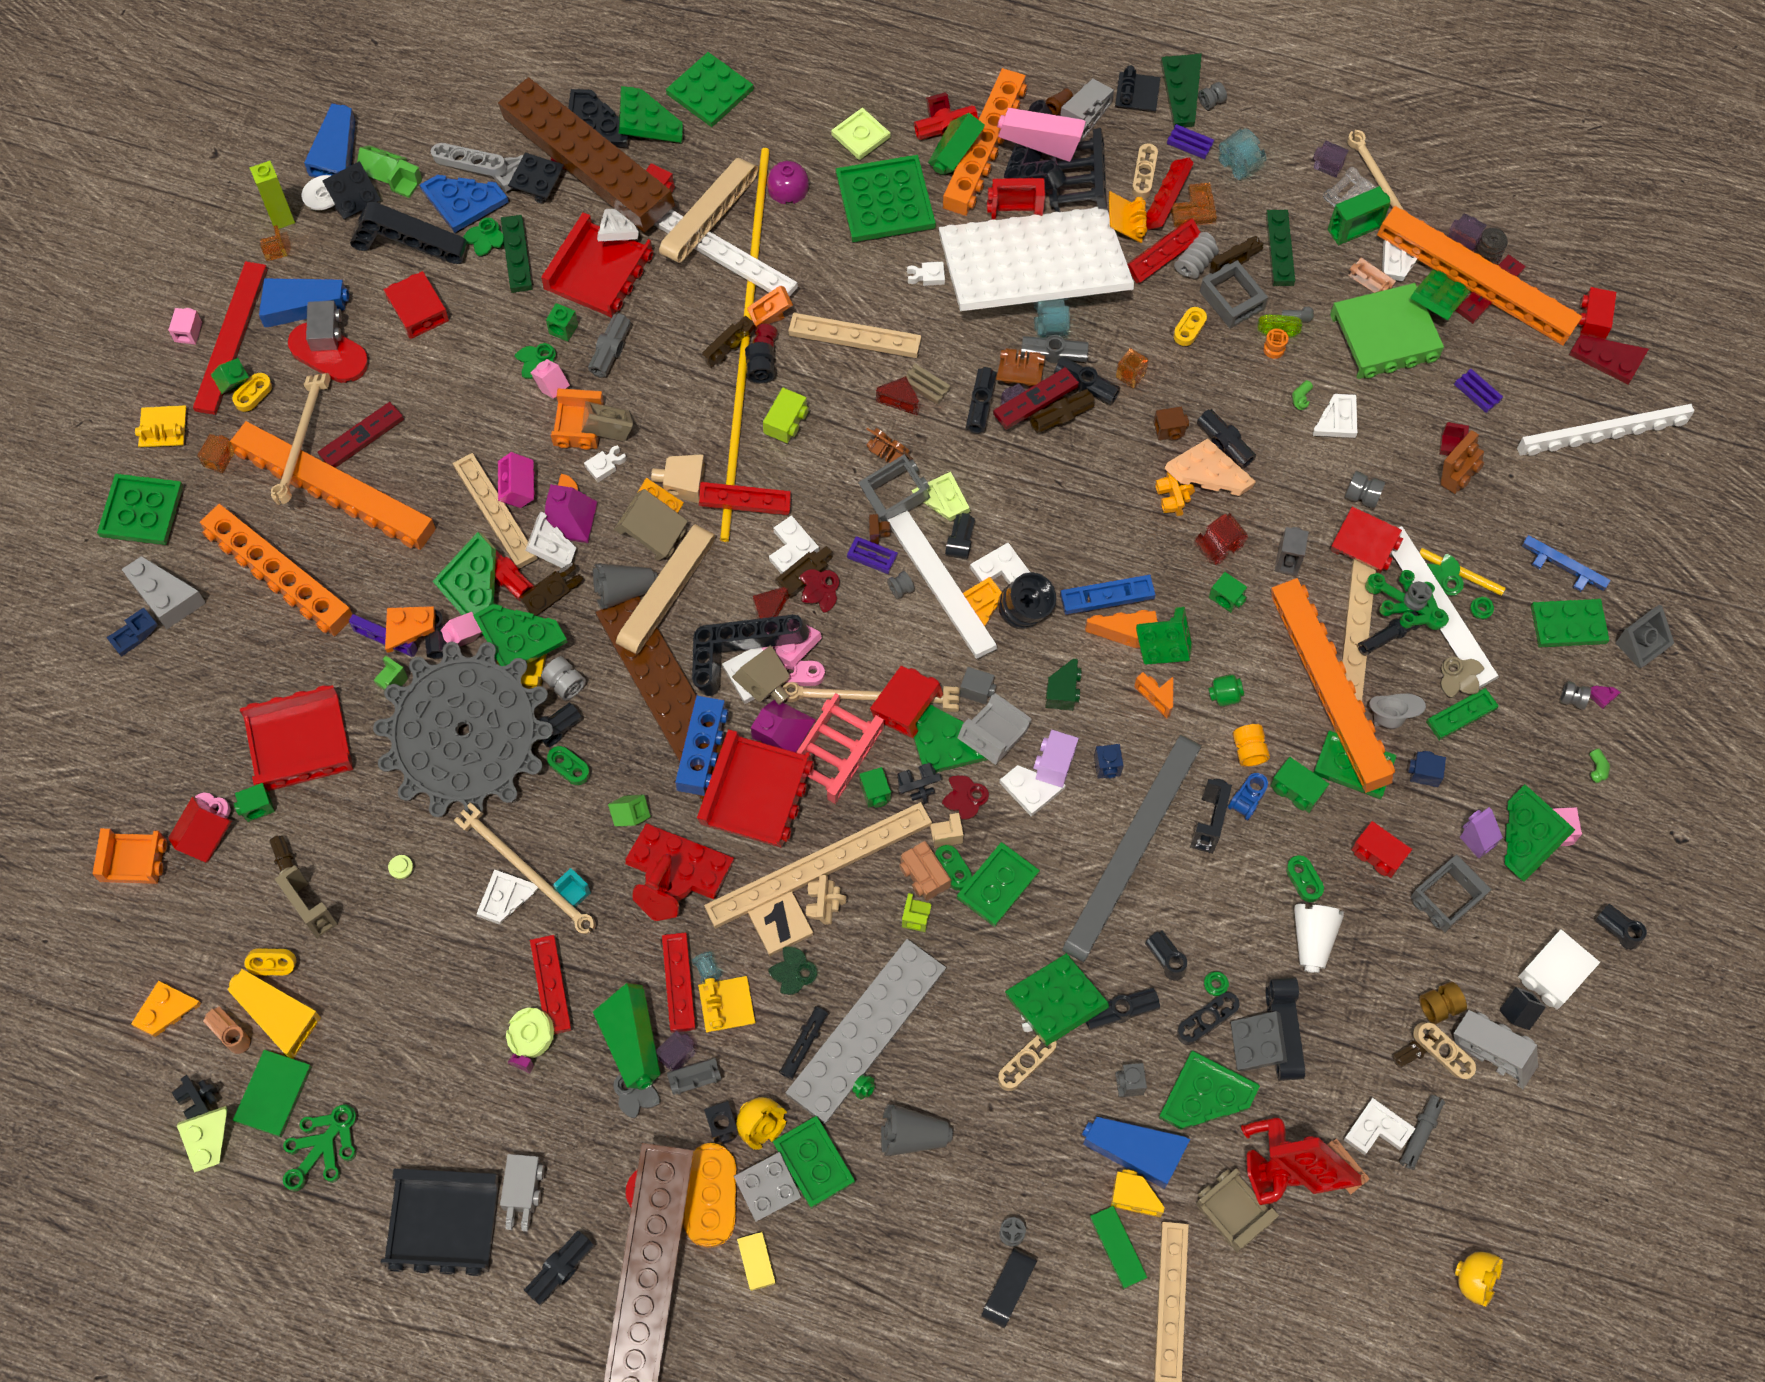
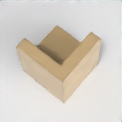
(947, 832)

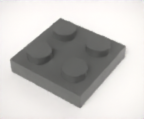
(1258, 1041)

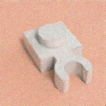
(931, 274)
(603, 465)

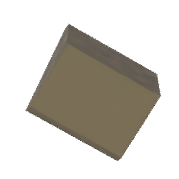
(606, 421)

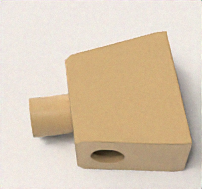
(681, 476)

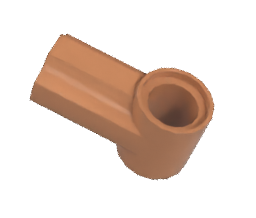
(226, 1029)

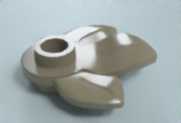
(1463, 679)

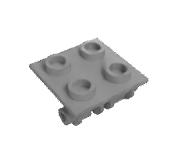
(767, 1186)

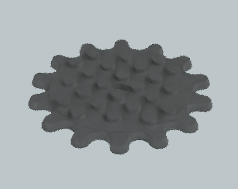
(428, 722)

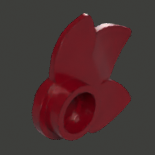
(817, 589)
(962, 798)

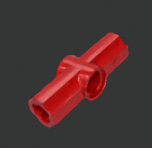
(939, 122)
(509, 576)

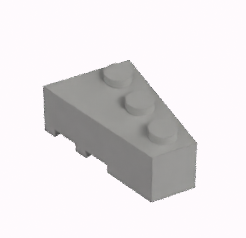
(1089, 104)
(163, 593)
(1498, 1045)

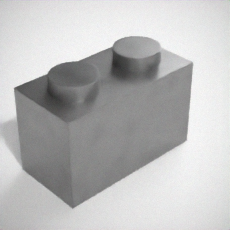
(323, 325)
(1291, 551)

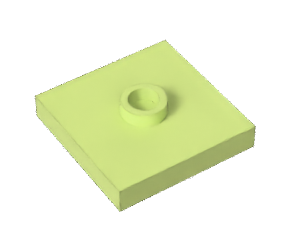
(860, 133)

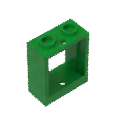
(1359, 215)

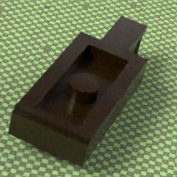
(1238, 252)
(727, 340)
(813, 560)

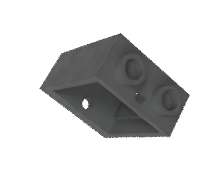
(1243, 311)
(887, 473)
(1466, 878)

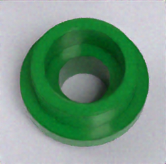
(1483, 602)
(1219, 977)
(863, 1087)

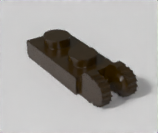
(549, 590)

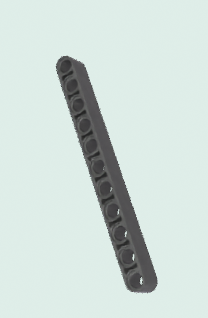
(1131, 849)

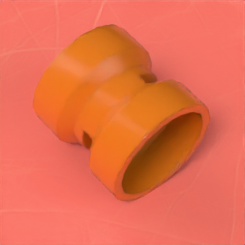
(1275, 343)

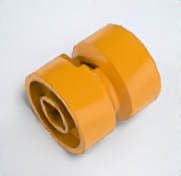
(1251, 746)

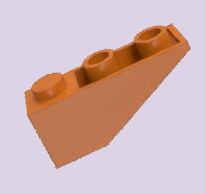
(1120, 626)

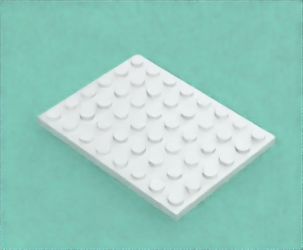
(1034, 258)

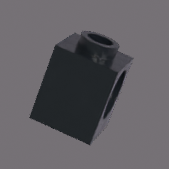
(717, 1113)

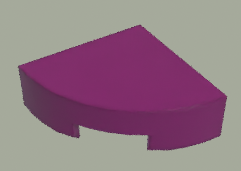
(1603, 695)
(522, 1062)

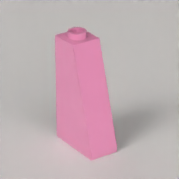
(1042, 132)

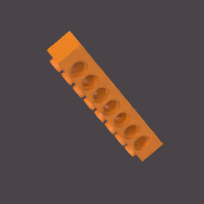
(976, 162)
(222, 520)

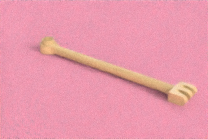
(1360, 146)
(313, 385)
(949, 695)
(472, 821)

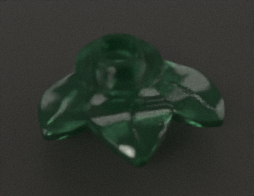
(789, 971)

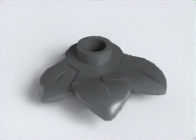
(633, 1099)

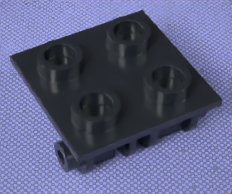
(1137, 90)
(536, 176)
(351, 190)

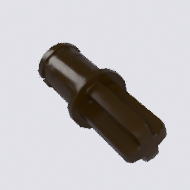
(281, 853)
(1410, 1053)

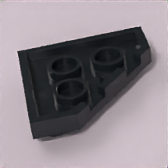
(597, 115)

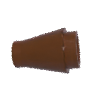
(1058, 100)

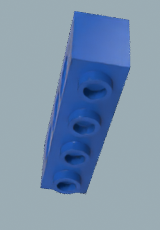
(704, 711)

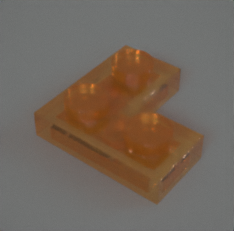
(1199, 208)

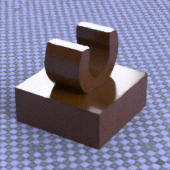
(878, 528)

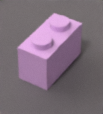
(1056, 758)

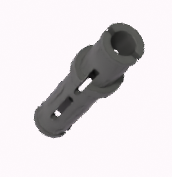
(1426, 1123)

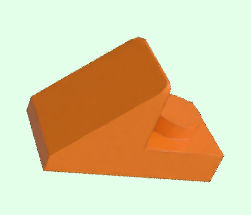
(770, 307)
(1160, 697)

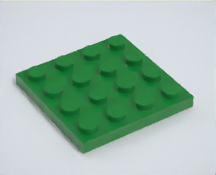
(885, 198)

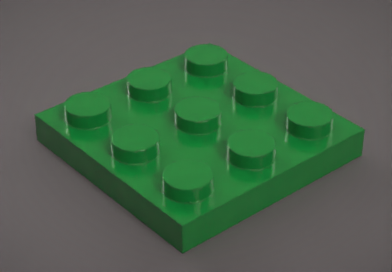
(709, 89)
(140, 509)
(1056, 999)

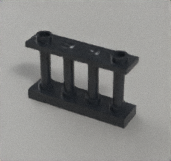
(1097, 176)

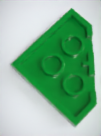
(646, 118)
(470, 576)
(518, 633)
(939, 742)
(1532, 832)
(1206, 1094)

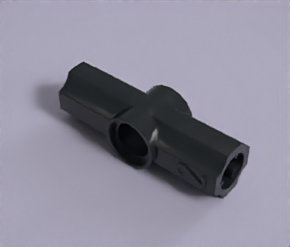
(1097, 386)
(979, 409)
(1226, 438)
(1136, 1004)
(559, 1268)

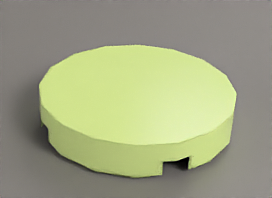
(530, 1032)

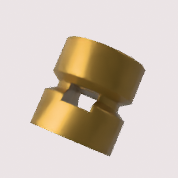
(1442, 1003)

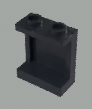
(1207, 836)

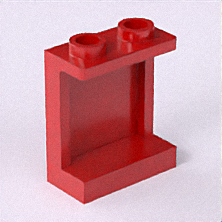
(1016, 195)
(416, 304)
(1367, 540)
(905, 700)

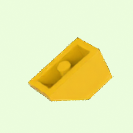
(1135, 1195)

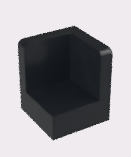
(1522, 1008)

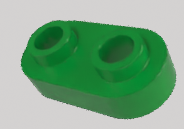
(569, 766)
(953, 866)
(1306, 879)

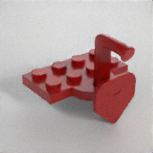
(674, 864)
(1294, 1164)

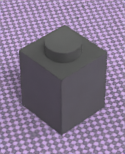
(977, 685)

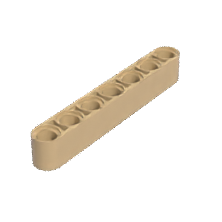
(708, 210)
(665, 589)

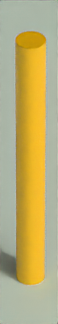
(1465, 573)

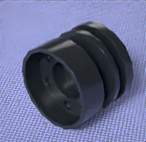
(1030, 591)

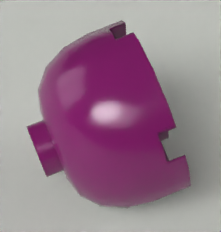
(787, 182)

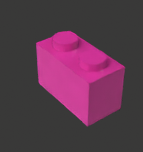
(515, 480)

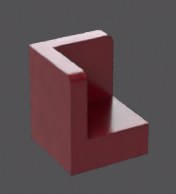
(1451, 437)

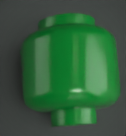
(1227, 690)

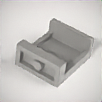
(995, 729)

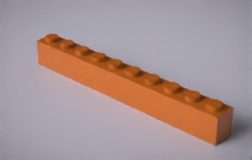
(1479, 275)
(335, 487)
(1332, 685)

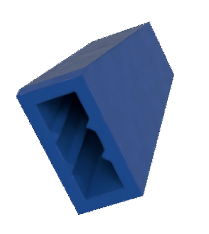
(333, 144)
(287, 299)
(1137, 1148)

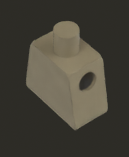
(764, 676)

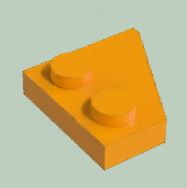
(983, 599)
(163, 1009)

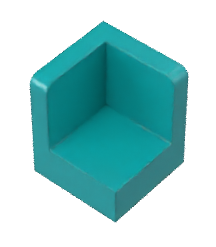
(572, 888)

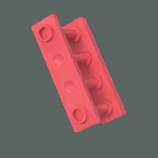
(858, 748)

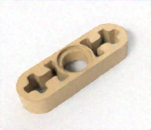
(1150, 165)
(1433, 1048)
(1009, 1068)

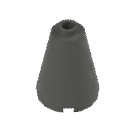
(620, 583)
(912, 1131)

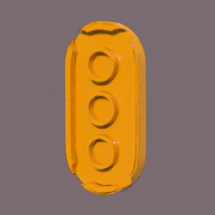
(711, 1196)

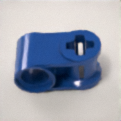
(1248, 799)

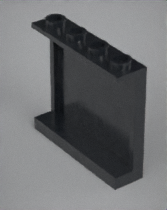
(441, 1221)

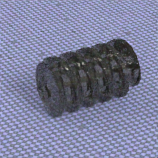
(1492, 245)

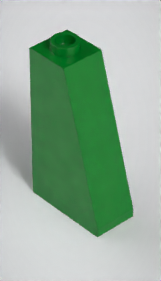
(629, 1035)

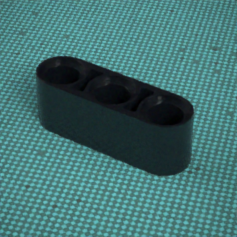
(1009, 1288)

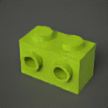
(785, 415)

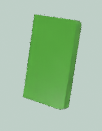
(378, 162)

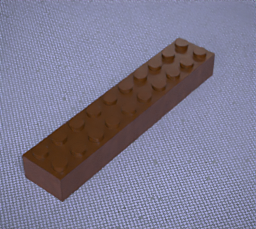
(587, 154)

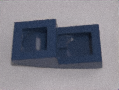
(135, 631)

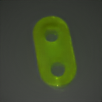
(1290, 324)

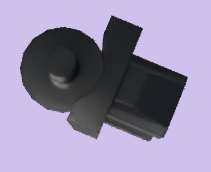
(907, 784)
(190, 1090)

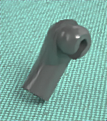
(1305, 314)

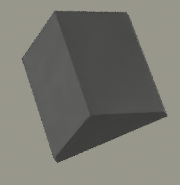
(1646, 637)

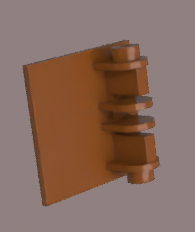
(1019, 369)
(882, 445)

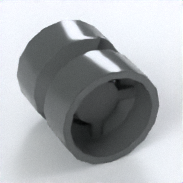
(1364, 489)

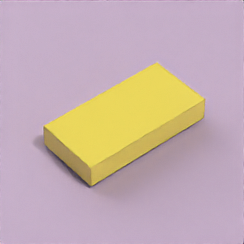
(756, 1261)

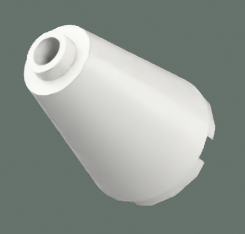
(1316, 934)

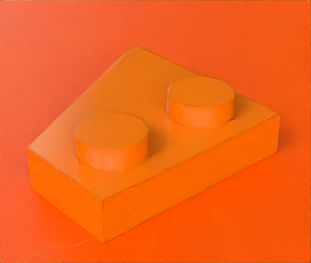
(407, 625)

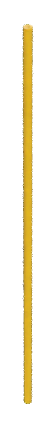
(741, 375)

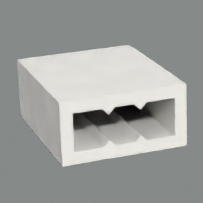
(1558, 970)

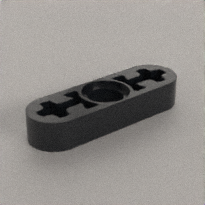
(1218, 1003)

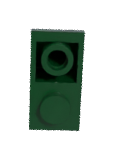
(1061, 687)

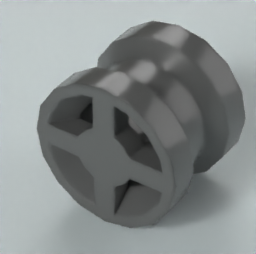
(900, 584)
(1416, 590)
(1012, 1226)

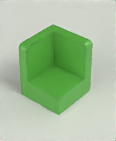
(404, 178)
(391, 674)
(629, 810)

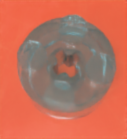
(1241, 153)
(1052, 318)

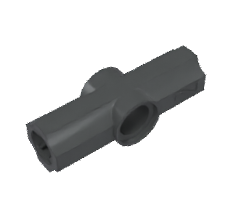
(609, 345)
(1066, 348)

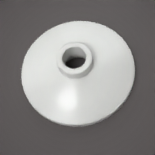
(316, 195)

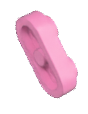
(803, 677)

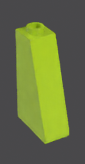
(272, 194)

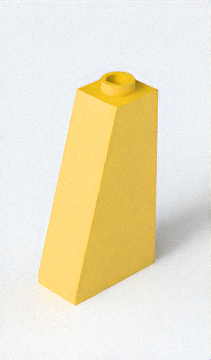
(278, 1014)

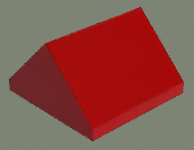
(199, 830)

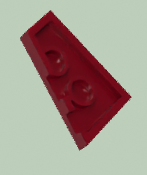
(1609, 357)

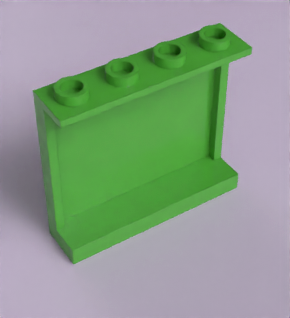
(1388, 331)

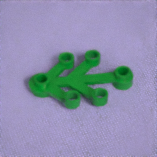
(1431, 614)
(321, 1145)

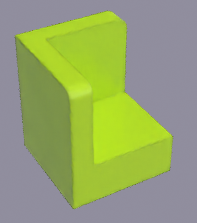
(916, 914)

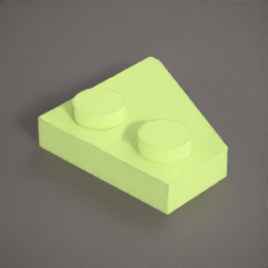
(946, 497)
(204, 1138)

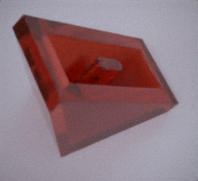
(898, 395)
(770, 603)

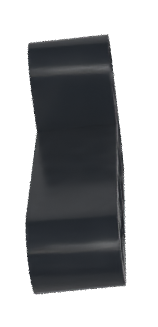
(1282, 997)

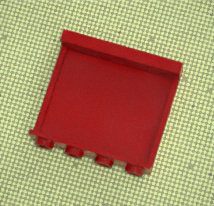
(594, 270)
(297, 738)
(755, 790)

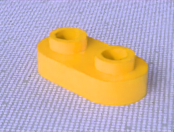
(1188, 327)
(251, 392)
(271, 962)

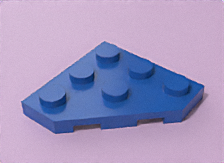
(463, 199)

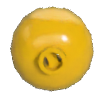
(760, 1121)
(1479, 1276)

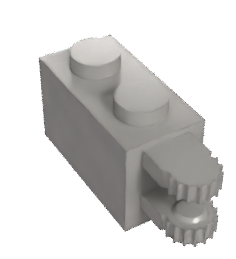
(521, 1188)

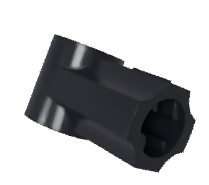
(959, 541)
(435, 640)
(561, 722)
(1620, 925)
(1166, 954)

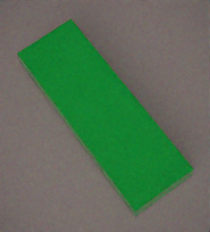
(1462, 714)
(1118, 1247)

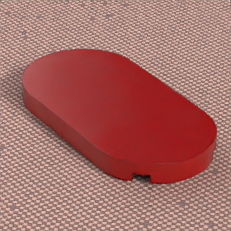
(342, 364)

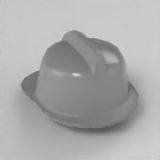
(1394, 709)

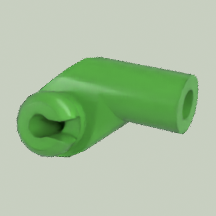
(1299, 395)
(1602, 766)

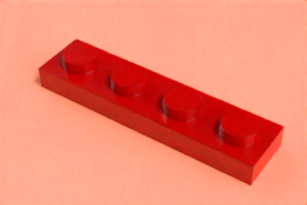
(1168, 192)
(1163, 250)
(744, 498)
(550, 982)
(678, 982)

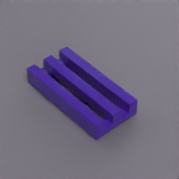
(1192, 139)
(1481, 388)
(887, 563)

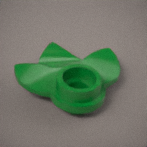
(485, 236)
(532, 356)
(1446, 573)

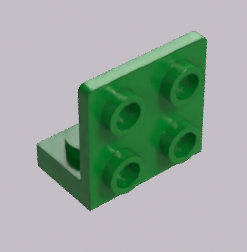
(1166, 640)

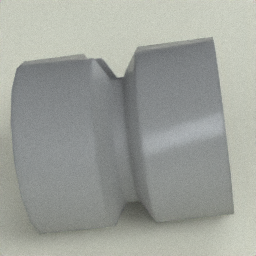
(566, 682)

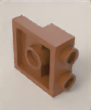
(1462, 463)

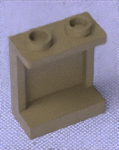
(652, 524)
(318, 918)
(1235, 1210)

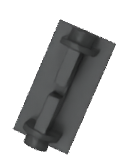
(694, 1076)

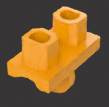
(1175, 501)

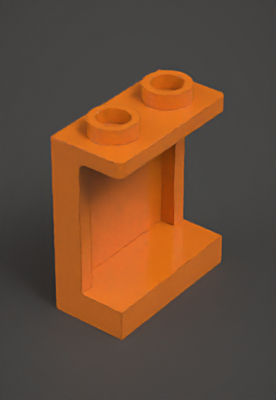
(570, 418)
(129, 857)

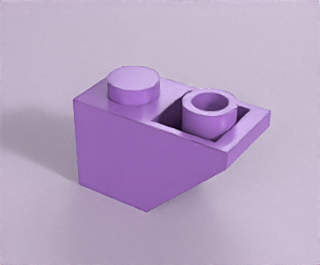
(1481, 832)

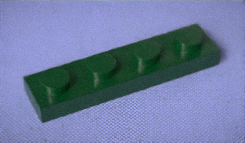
(1280, 248)
(516, 253)

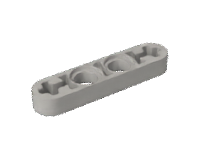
(491, 165)

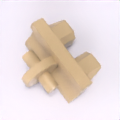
(827, 901)

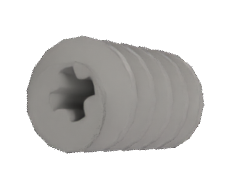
(1197, 256)

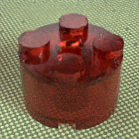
(1221, 537)

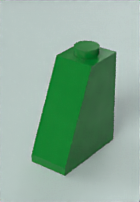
(955, 143)

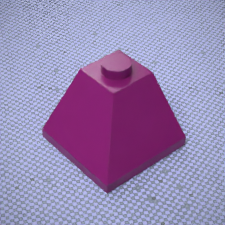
(570, 512)
(781, 726)

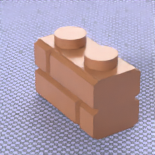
(925, 871)

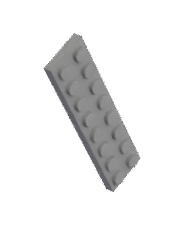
(865, 1031)

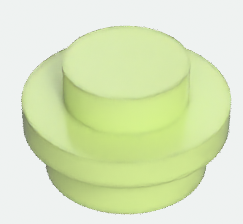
(400, 867)

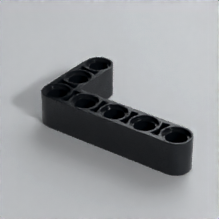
(1025, 160)
(406, 230)
(739, 641)

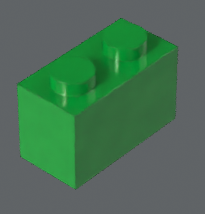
(1299, 785)

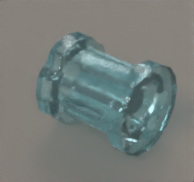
(706, 967)

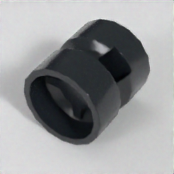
(760, 362)

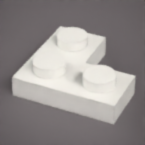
(796, 545)
(999, 562)
(1378, 1121)

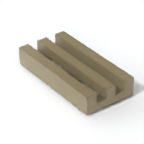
(929, 381)

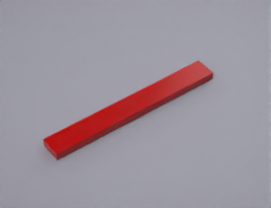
(231, 334)

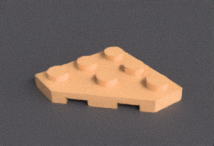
(1210, 468)

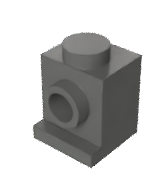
(1131, 1080)

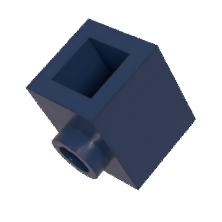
(1108, 761)
(1427, 768)

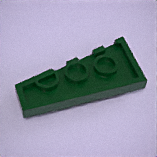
(1182, 84)

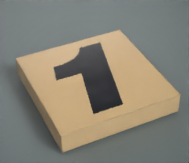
(780, 923)

